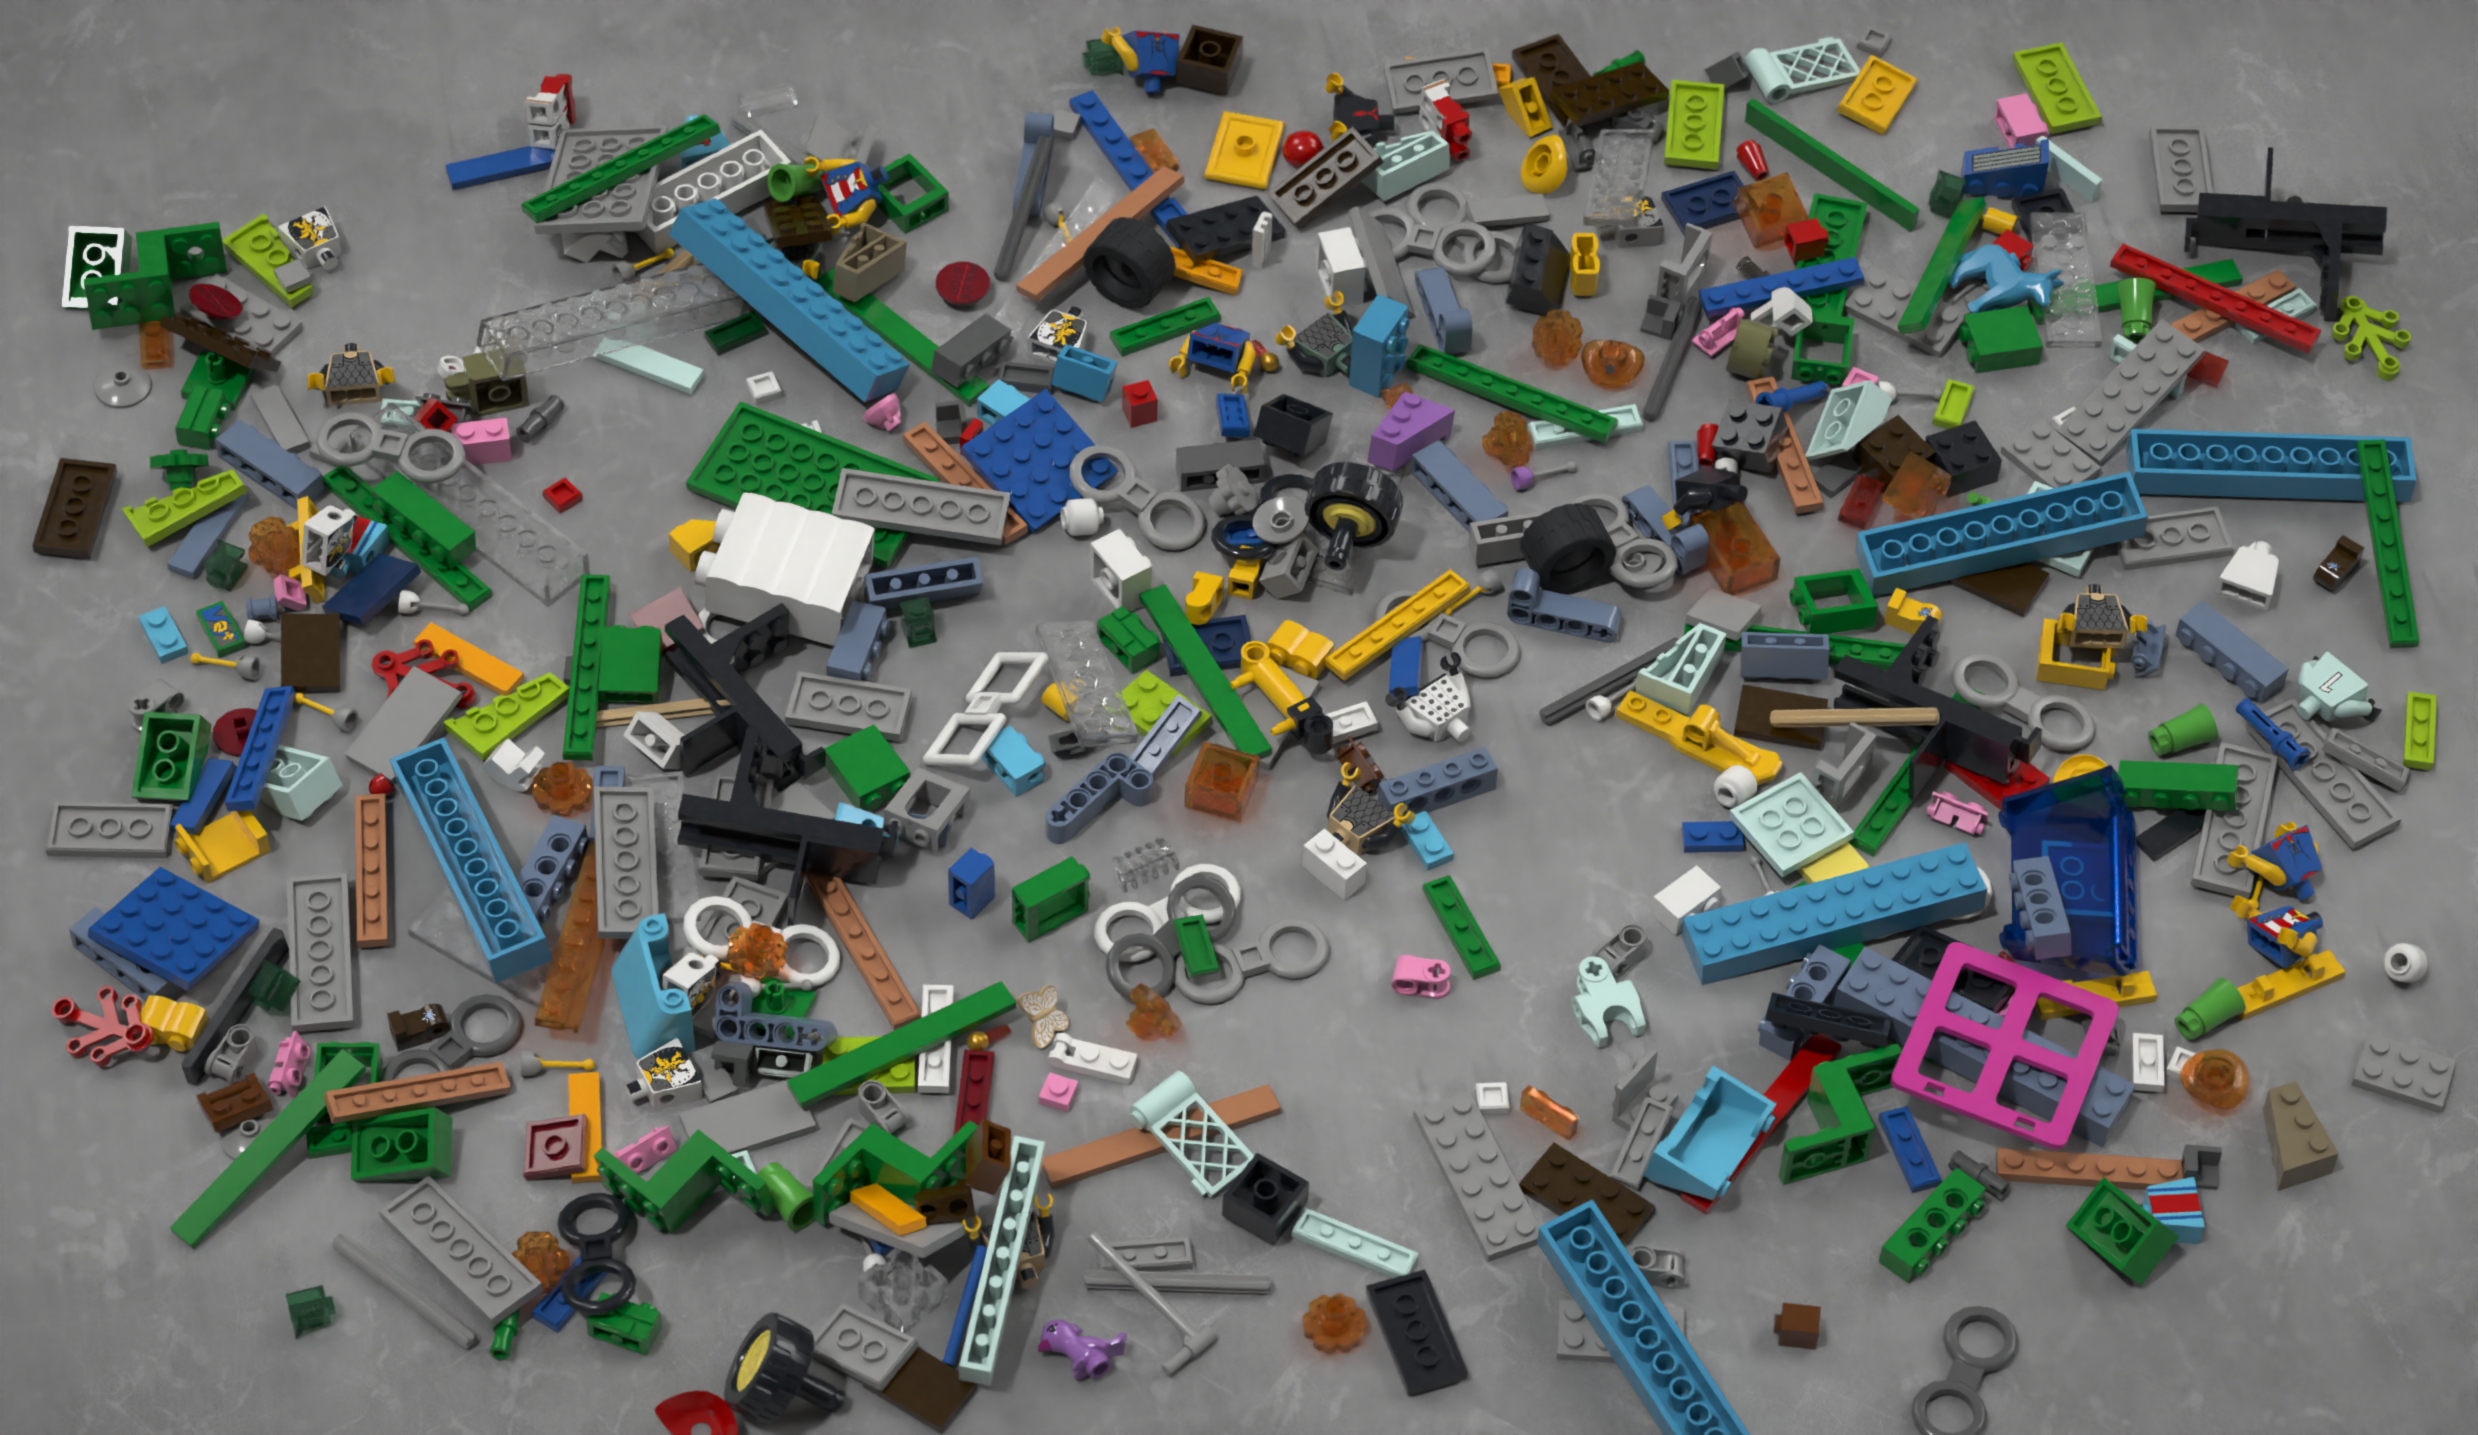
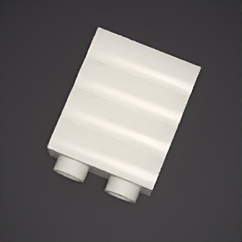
(786, 557)

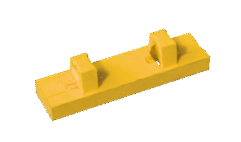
(311, 581)
(2290, 983)
(2135, 990)

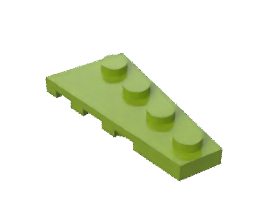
(261, 251)
(185, 506)
(508, 715)

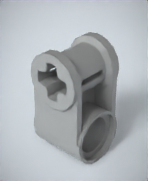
(155, 698)
(1620, 953)
(231, 1059)
(885, 1111)
(1658, 1265)

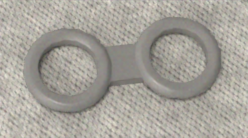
(1431, 240)
(1466, 242)
(391, 447)
(1137, 497)
(1628, 542)
(1454, 634)
(2022, 702)
(1255, 959)

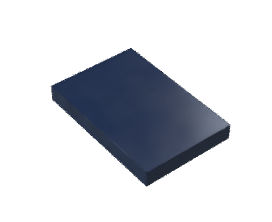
(1704, 202)
(372, 589)
(1223, 640)

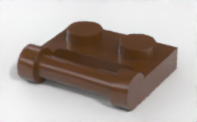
(234, 1103)

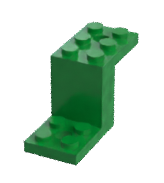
(161, 259)
(1840, 1113)
(891, 1164)
(684, 1183)

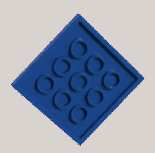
(1032, 457)
(173, 928)

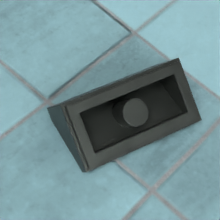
(781, 1061)

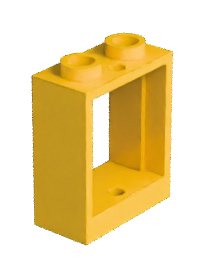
(2070, 673)

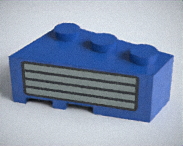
(2006, 171)

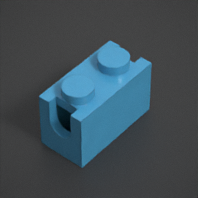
(1084, 373)

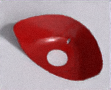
(694, 1407)

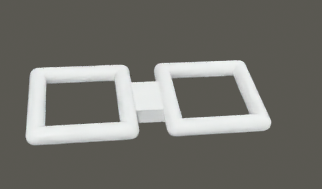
(984, 709)

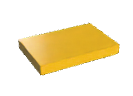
(1877, 95)

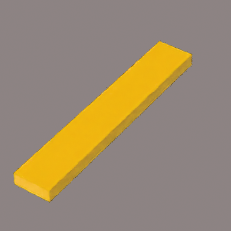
(1397, 624)

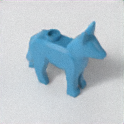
(2005, 280)

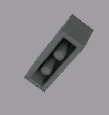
(971, 350)
(1198, 464)

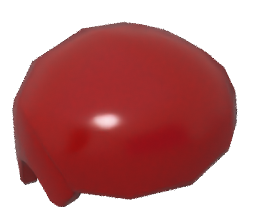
(1301, 147)

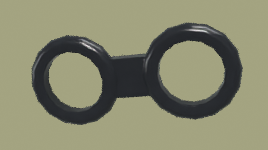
(1240, 520)
(596, 1254)

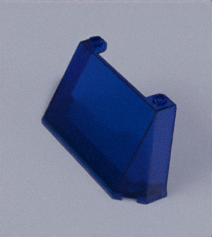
(2094, 863)

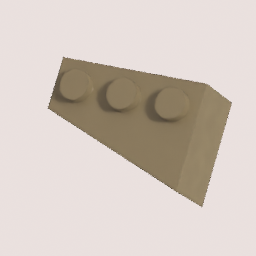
(868, 262)
(2296, 1137)

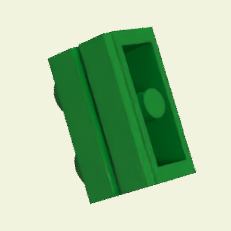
(202, 418)
(1128, 639)
(628, 1327)

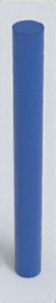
(965, 1306)

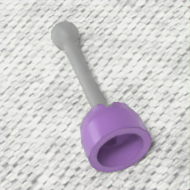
(1523, 477)

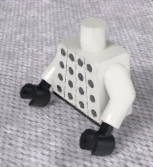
(1438, 708)

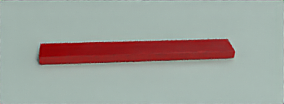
(2216, 298)
(1786, 1093)

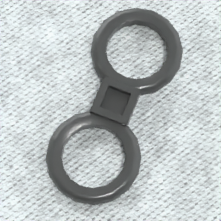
(1164, 940)
(455, 1046)
(1966, 1370)

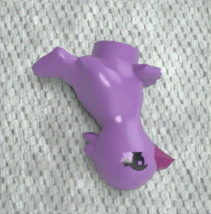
(1087, 1353)

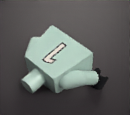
(2333, 691)

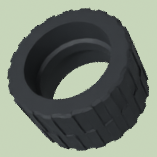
(1129, 262)
(1568, 548)

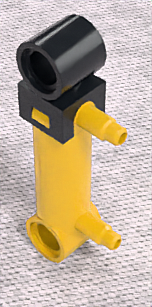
(1302, 714)

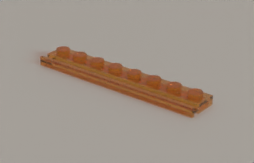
(575, 956)

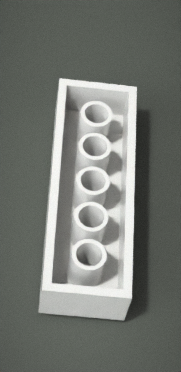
(730, 175)

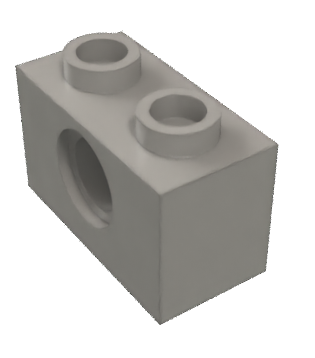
(1289, 567)

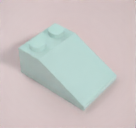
(1848, 418)
(299, 782)

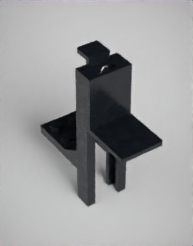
(2293, 226)
(713, 678)
(1963, 732)
(782, 836)

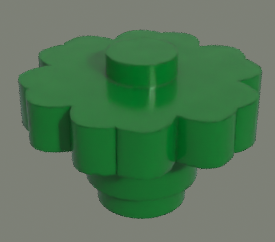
(179, 467)

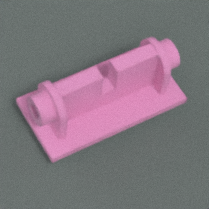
(1720, 333)
(1948, 807)
(292, 1057)
(648, 1150)

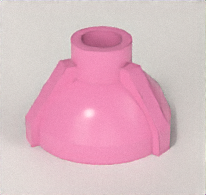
(884, 413)

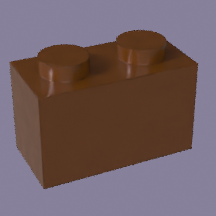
(988, 1157)

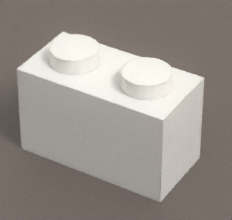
(655, 738)
(1334, 864)
(1686, 897)

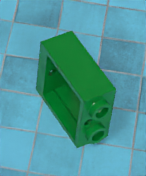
(910, 216)
(1838, 331)
(1834, 619)
(1050, 899)
(365, 1052)

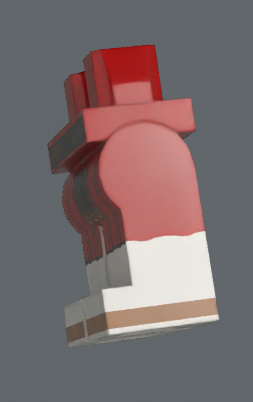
(550, 111)
(1445, 118)

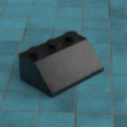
(1538, 271)

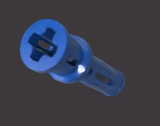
(1787, 398)
(2281, 742)

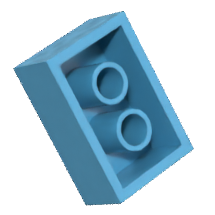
(1379, 346)

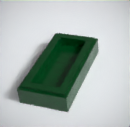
(735, 333)

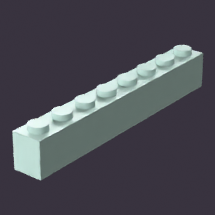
(1002, 1261)

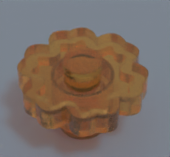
(1557, 337)
(1508, 440)
(274, 545)
(562, 788)
(757, 951)
(1151, 1013)
(542, 1257)
(1334, 1323)

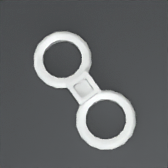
(1157, 914)
(745, 920)

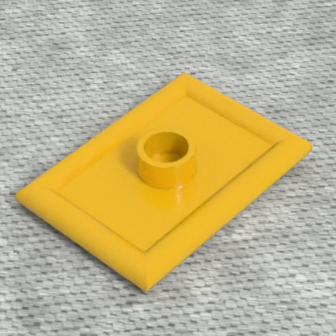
(1244, 150)

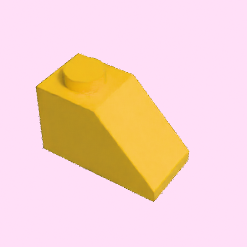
(1526, 106)
(691, 540)

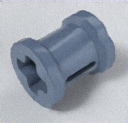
(262, 608)

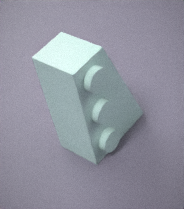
(1408, 164)
(1684, 670)

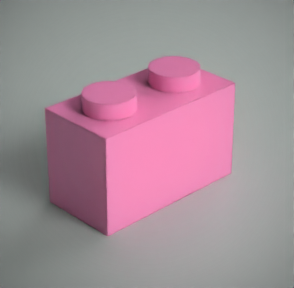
(2019, 120)
(484, 440)

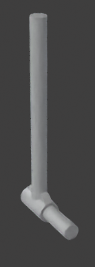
(1195, 1338)

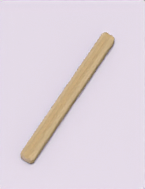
(668, 710)
(1861, 717)

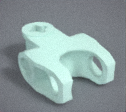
(1605, 1000)

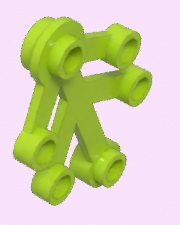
(2355, 309)

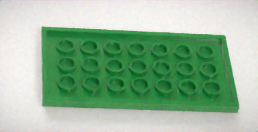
(789, 465)

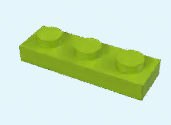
(2419, 730)

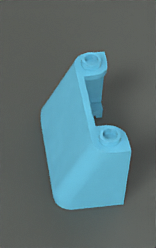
(648, 1013)
(1711, 1137)

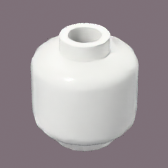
(1081, 517)
(1735, 786)
(2405, 962)

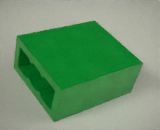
(2001, 339)
(630, 664)
(866, 768)

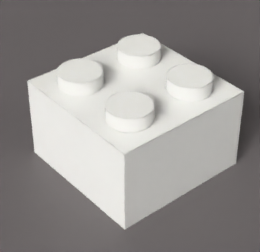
(1341, 266)
(1120, 570)

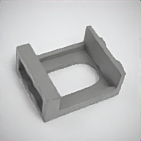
(1673, 277)
(1858, 753)
(946, 794)

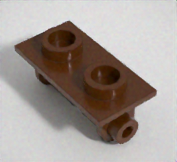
(1357, 756)

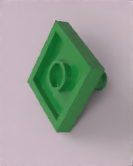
(218, 373)
(782, 1002)

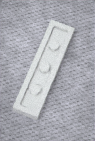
(935, 1062)

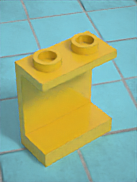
(223, 844)

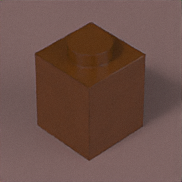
(1797, 1325)

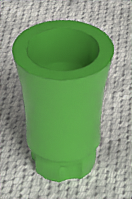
(791, 181)
(2136, 307)
(2184, 731)
(2210, 1009)
(789, 1196)

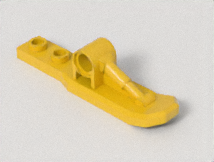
(1699, 736)

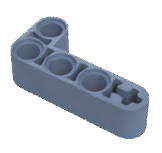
(1035, 126)
(1448, 323)
(1689, 543)
(1559, 611)
(1110, 778)
(775, 1025)

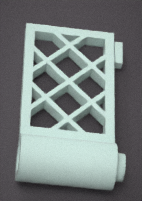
(1775, 76)
(1163, 1106)

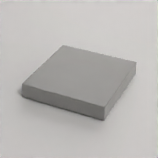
(1724, 613)

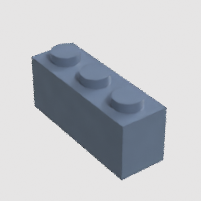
(858, 642)
(1784, 655)

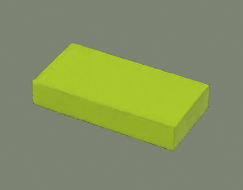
(1953, 404)

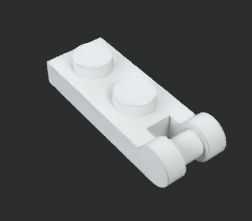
(1092, 1059)

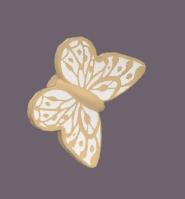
(1043, 1014)

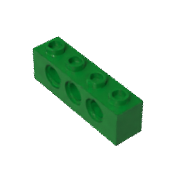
(1956, 1191)

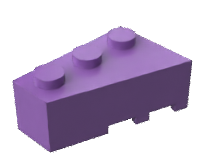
(1408, 429)

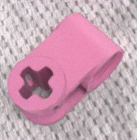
(1418, 976)

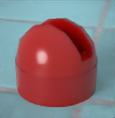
(380, 785)

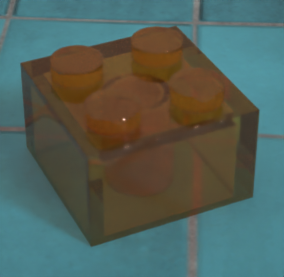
(1768, 208)
(1917, 487)
(1222, 781)

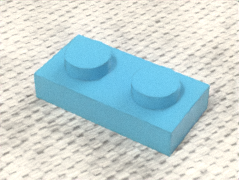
(163, 634)
(1427, 841)

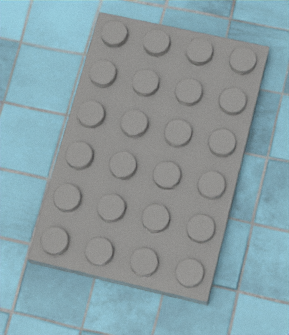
(616, 208)

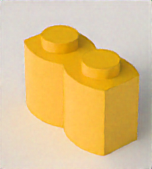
(1584, 264)
(1300, 649)
(174, 1022)

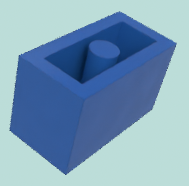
(971, 883)

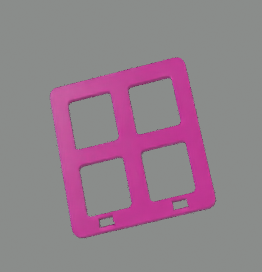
(2005, 1045)

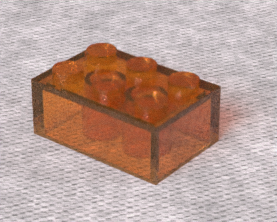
(1738, 549)

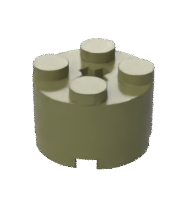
(1751, 349)

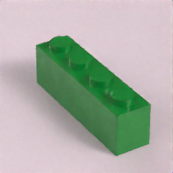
(423, 519)
(2180, 785)

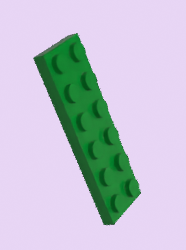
(1844, 225)

